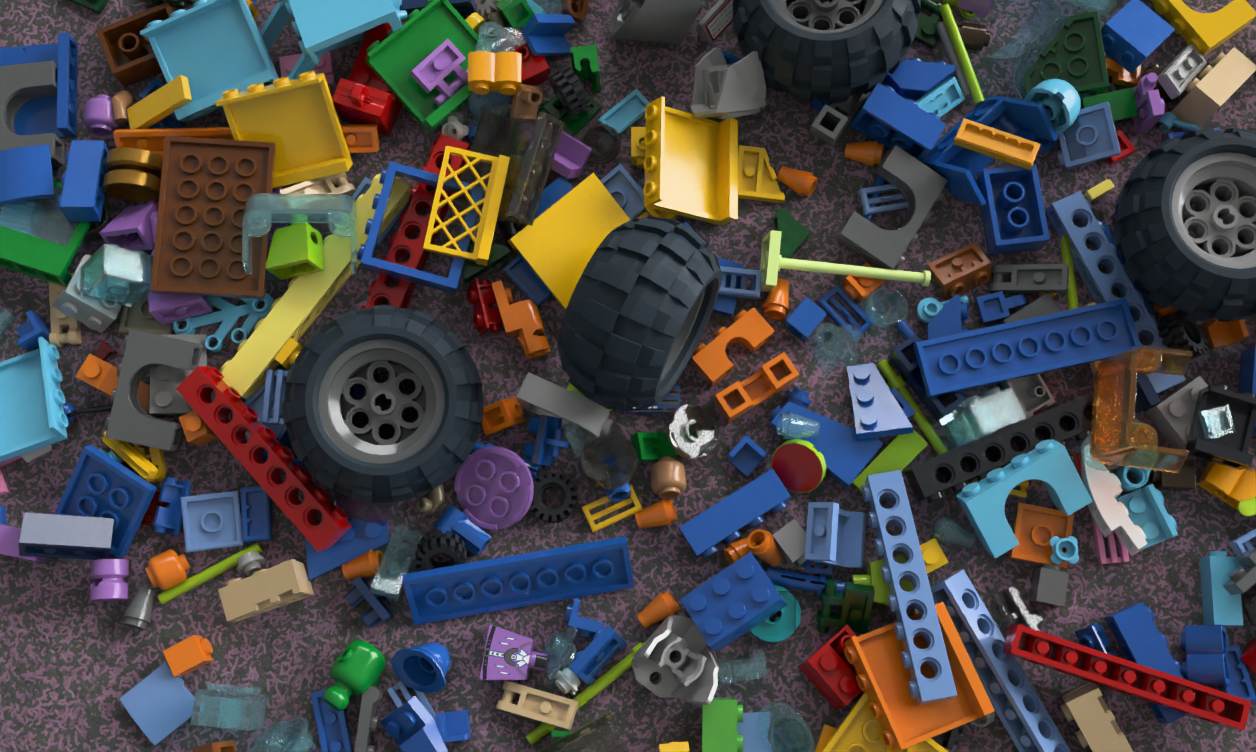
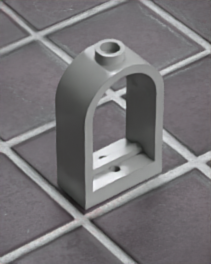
(553, 400)

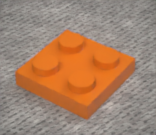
(1034, 528)

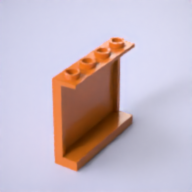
(886, 684)

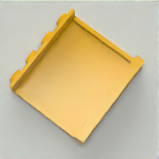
(296, 118)
(690, 164)
(568, 236)

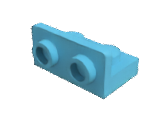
(1148, 512)

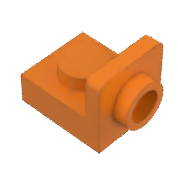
(860, 287)
(502, 415)

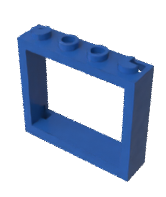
(373, 228)

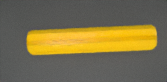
(132, 457)

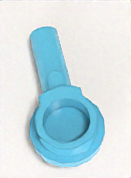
(930, 307)

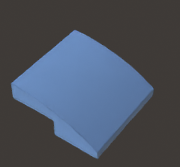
(159, 703)

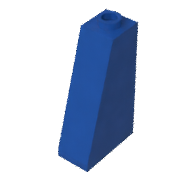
(837, 443)

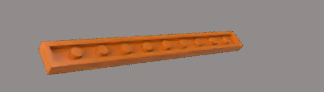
(359, 137)

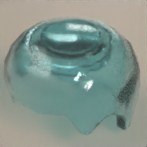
(881, 299)

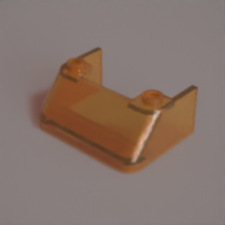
(1113, 431)

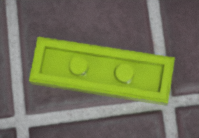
(893, 457)

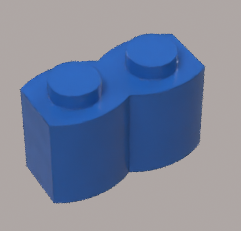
(1206, 655)

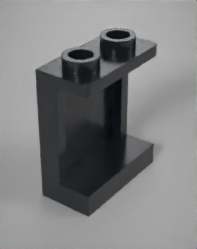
(1232, 448)

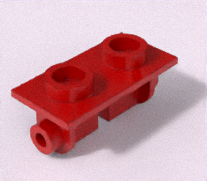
(484, 318)

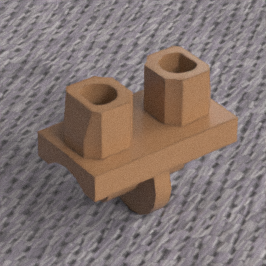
(526, 102)

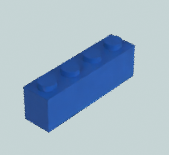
(734, 513)
(1146, 646)

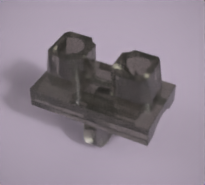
(1012, 609)

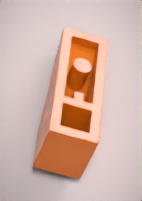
(105, 378)

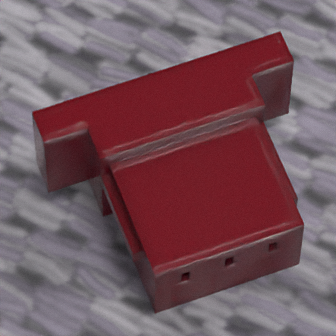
(104, 350)

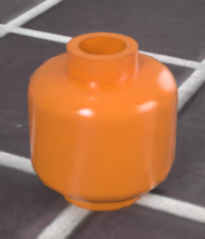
(167, 569)

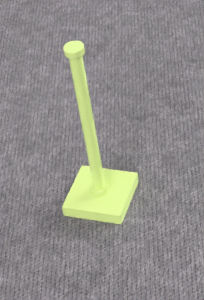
(772, 261)

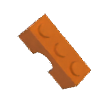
(748, 330)
(764, 384)

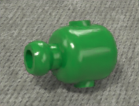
(354, 673)

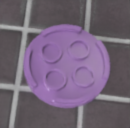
(494, 488)

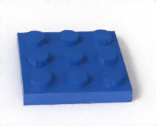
(107, 491)

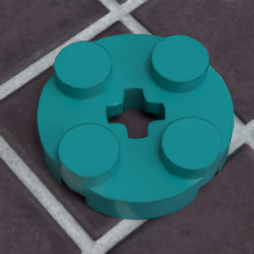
(784, 625)

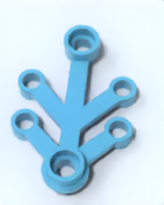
(228, 316)

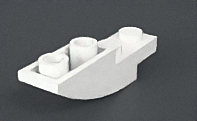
(1106, 511)

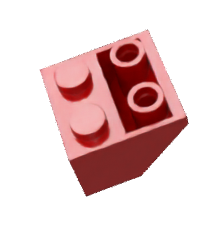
(831, 671)

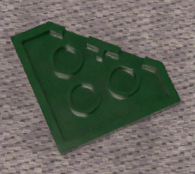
(1073, 56)

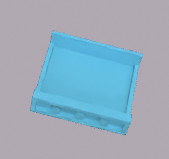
(332, 21)
(212, 47)
(31, 402)

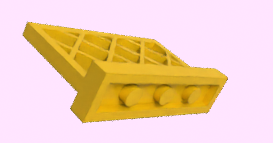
(489, 211)

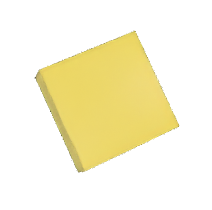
(1099, 191)

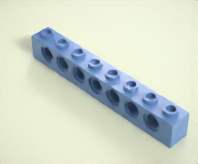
(1100, 284)
(892, 487)
(999, 673)

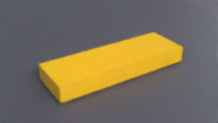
(159, 103)

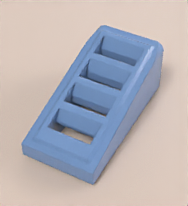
(754, 275)

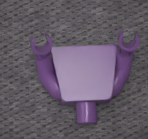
(133, 227)

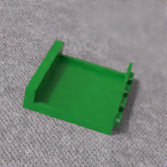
(409, 46)

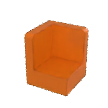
(1225, 333)

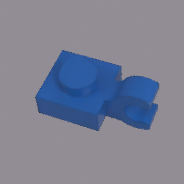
(996, 307)

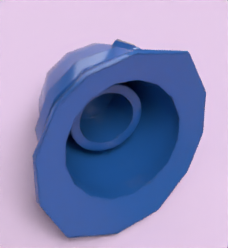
(423, 666)

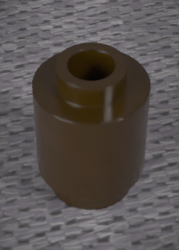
(974, 35)

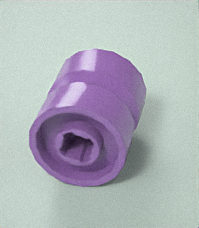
(109, 580)

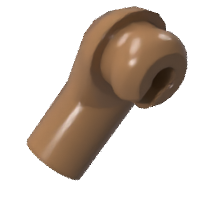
(120, 103)

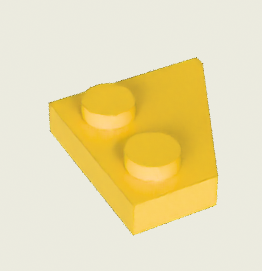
(756, 176)

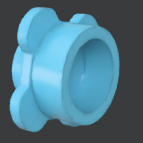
(1070, 544)

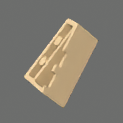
(1215, 87)
(265, 590)
(1094, 720)

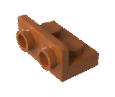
(960, 271)

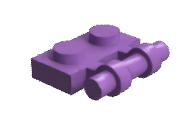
(439, 65)
(1148, 103)

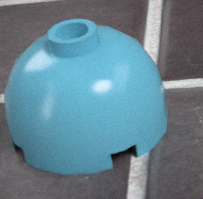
(1059, 101)

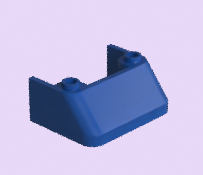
(962, 165)

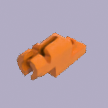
(522, 320)

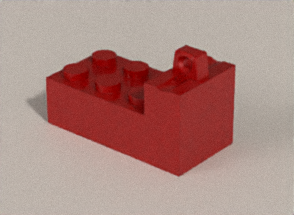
(364, 95)

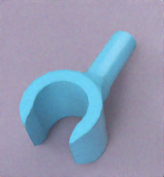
(1169, 120)

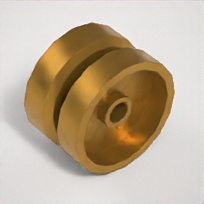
(133, 174)

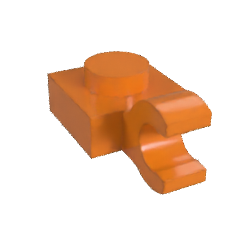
(1121, 76)

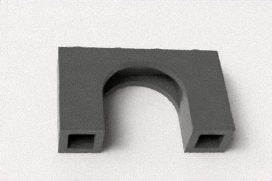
(18, 86)
(920, 189)
(128, 418)

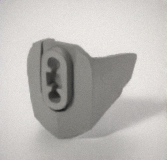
(728, 89)
(689, 673)

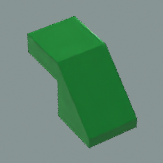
(653, 446)

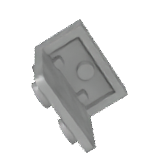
(92, 312)

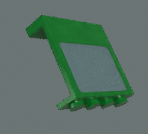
(40, 239)

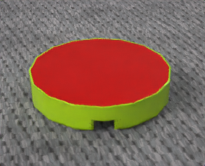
(799, 465)

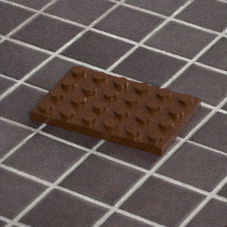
(203, 214)

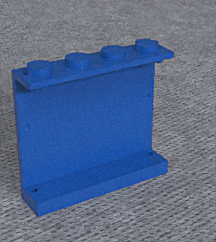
(54, 113)

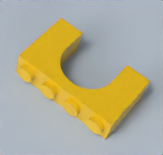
(1206, 30)

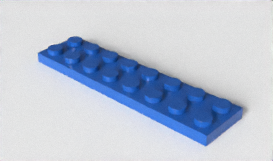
(1026, 347)
(518, 580)

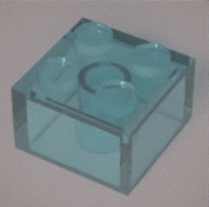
(116, 275)
(982, 416)
(230, 708)

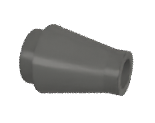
(140, 609)

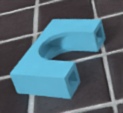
(986, 499)
(1218, 604)

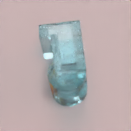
(743, 670)

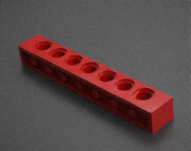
(411, 222)
(197, 392)
(1127, 677)

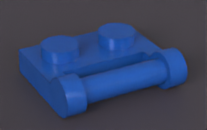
(597, 654)

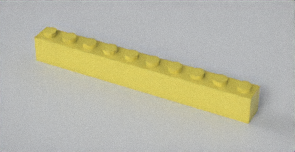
(306, 296)

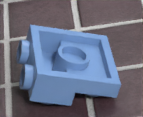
(1089, 138)

